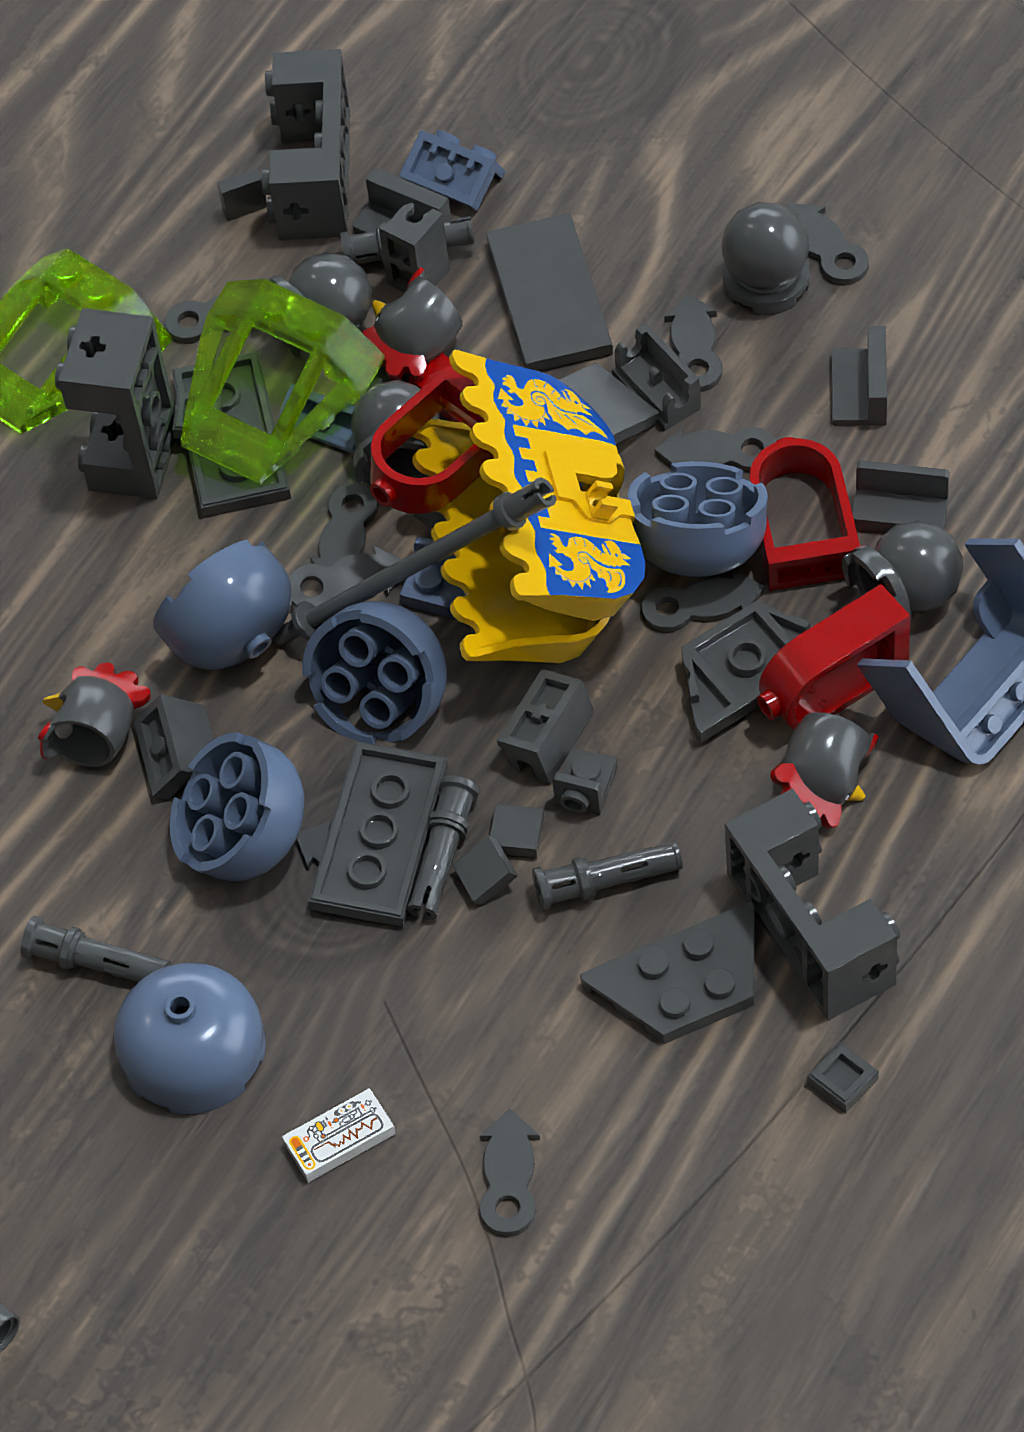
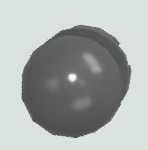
(765, 258)
(333, 283)
(369, 413)
(913, 563)

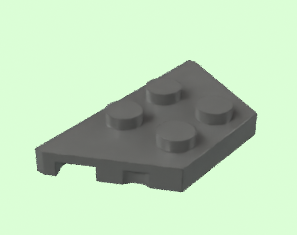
(728, 662)
(683, 977)

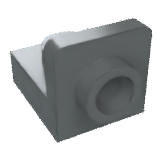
(584, 781)

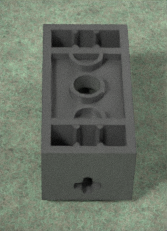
(311, 183)
(121, 378)
(837, 960)

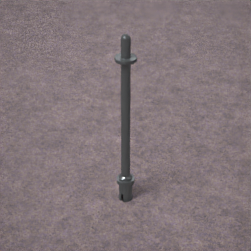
(508, 511)

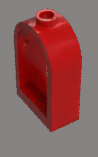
(432, 492)
(813, 560)
(820, 665)

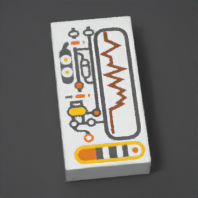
(338, 1135)

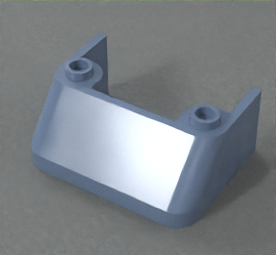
(984, 693)

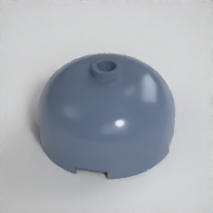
(698, 518)
(227, 608)
(381, 650)
(237, 809)
(189, 1038)

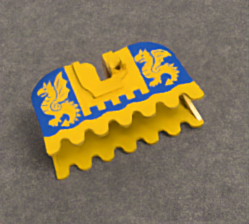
(570, 566)

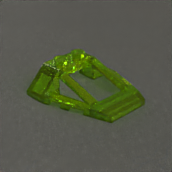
(81, 286)
(323, 333)

